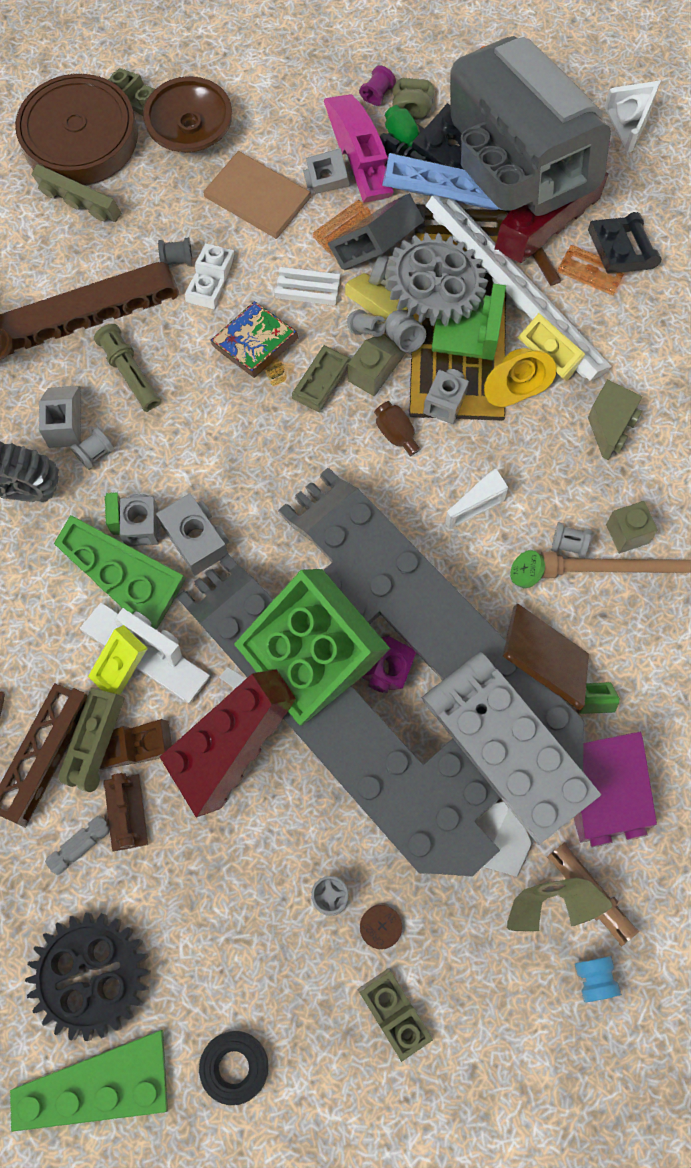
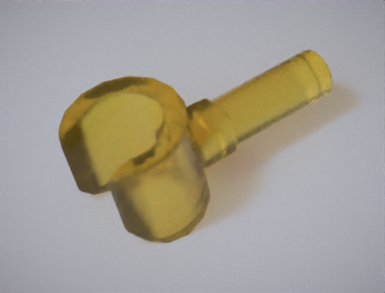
(276, 370)

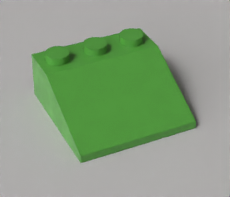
(313, 642)

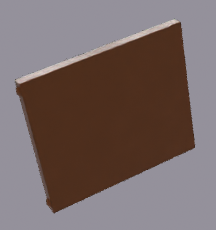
(547, 656)

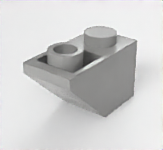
(60, 416)

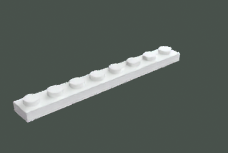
(518, 285)

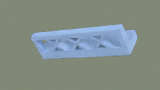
(434, 179)

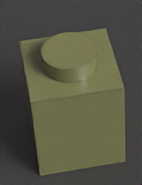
(631, 527)

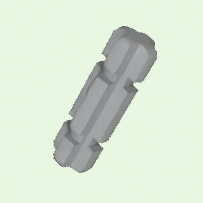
(77, 845)

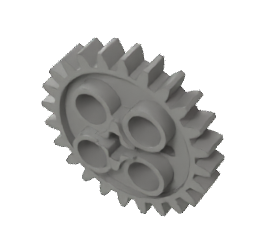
(435, 279)

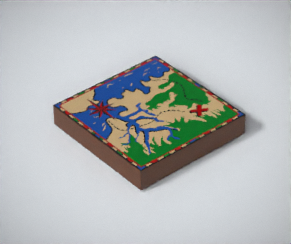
(254, 339)

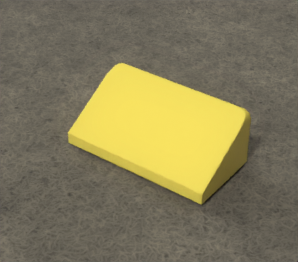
(371, 297)
(545, 337)

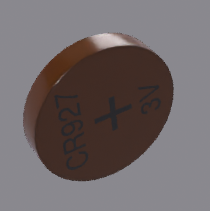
(380, 927)

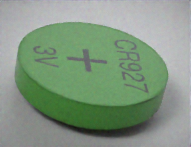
(527, 569)

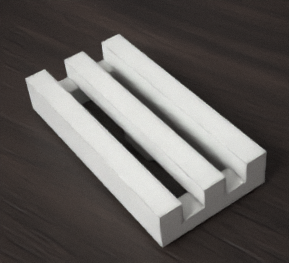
(309, 276)

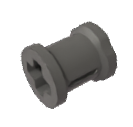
(175, 252)

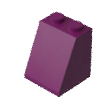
(621, 775)

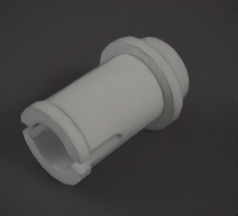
(361, 322)

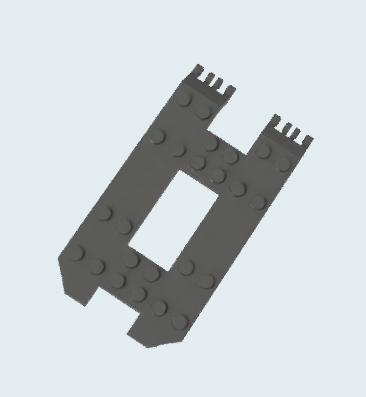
(419, 807)

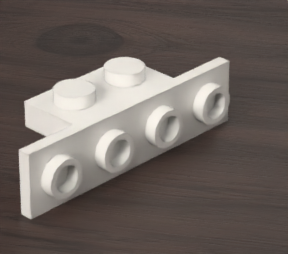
(162, 658)

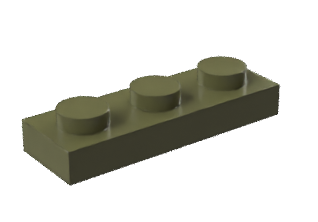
(76, 194)

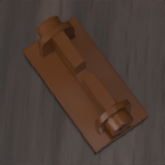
(125, 812)

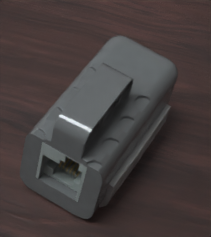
(526, 127)

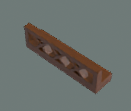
(47, 757)

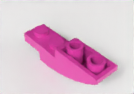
(361, 143)

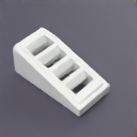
(482, 497)

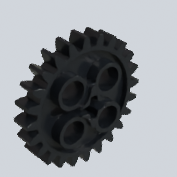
(96, 1009)

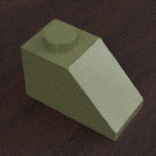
(374, 363)

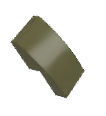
(133, 87)
(395, 1014)

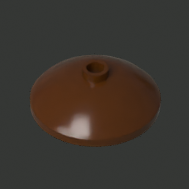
(187, 103)

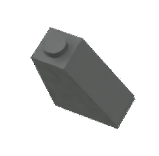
(376, 232)

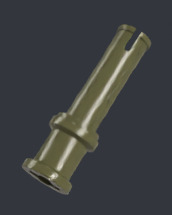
(121, 356)

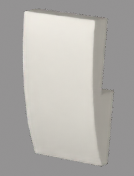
(210, 276)

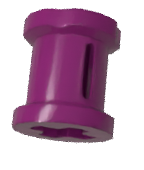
(376, 87)

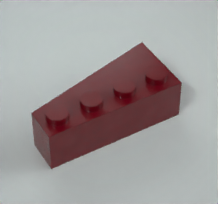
(225, 741)

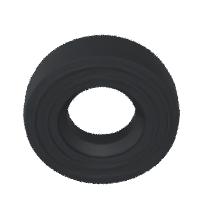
(209, 1068)

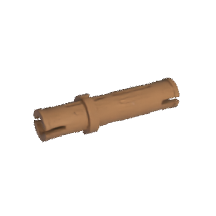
(614, 918)

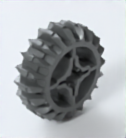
(26, 474)

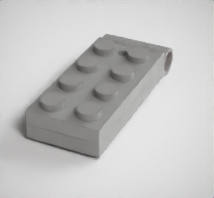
(511, 747)

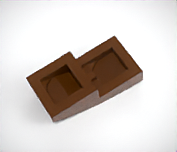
(137, 744)

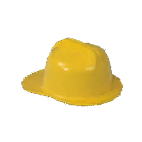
(519, 377)

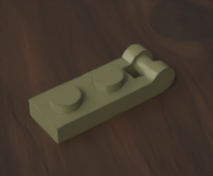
(91, 740)

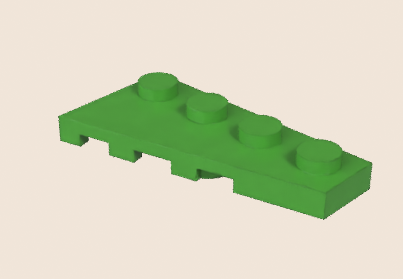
(121, 571)
(105, 1087)

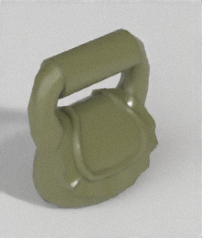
(414, 95)

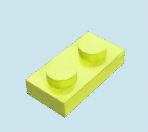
(117, 661)

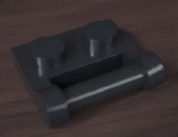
(615, 247)

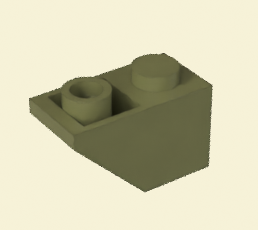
(610, 416)

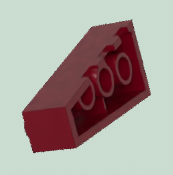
(525, 232)

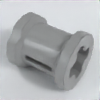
(92, 448)
(571, 540)

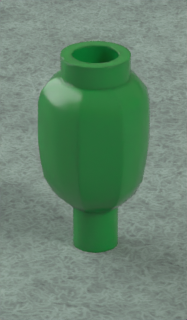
(401, 125)

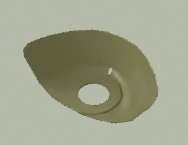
(581, 898)

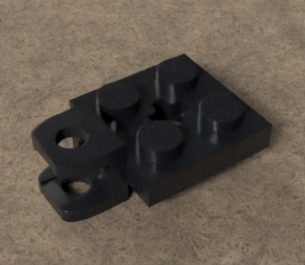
(434, 139)

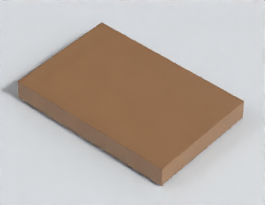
(257, 194)

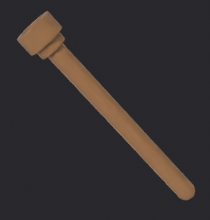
(556, 565)

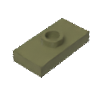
(321, 378)

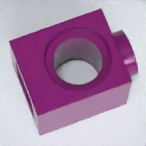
(399, 660)

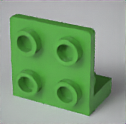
(473, 335)

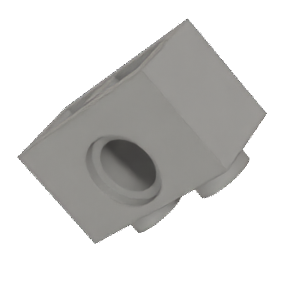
(186, 516)

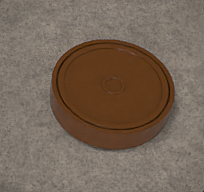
(77, 127)

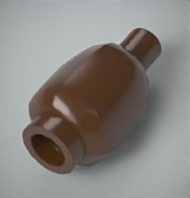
(396, 427)

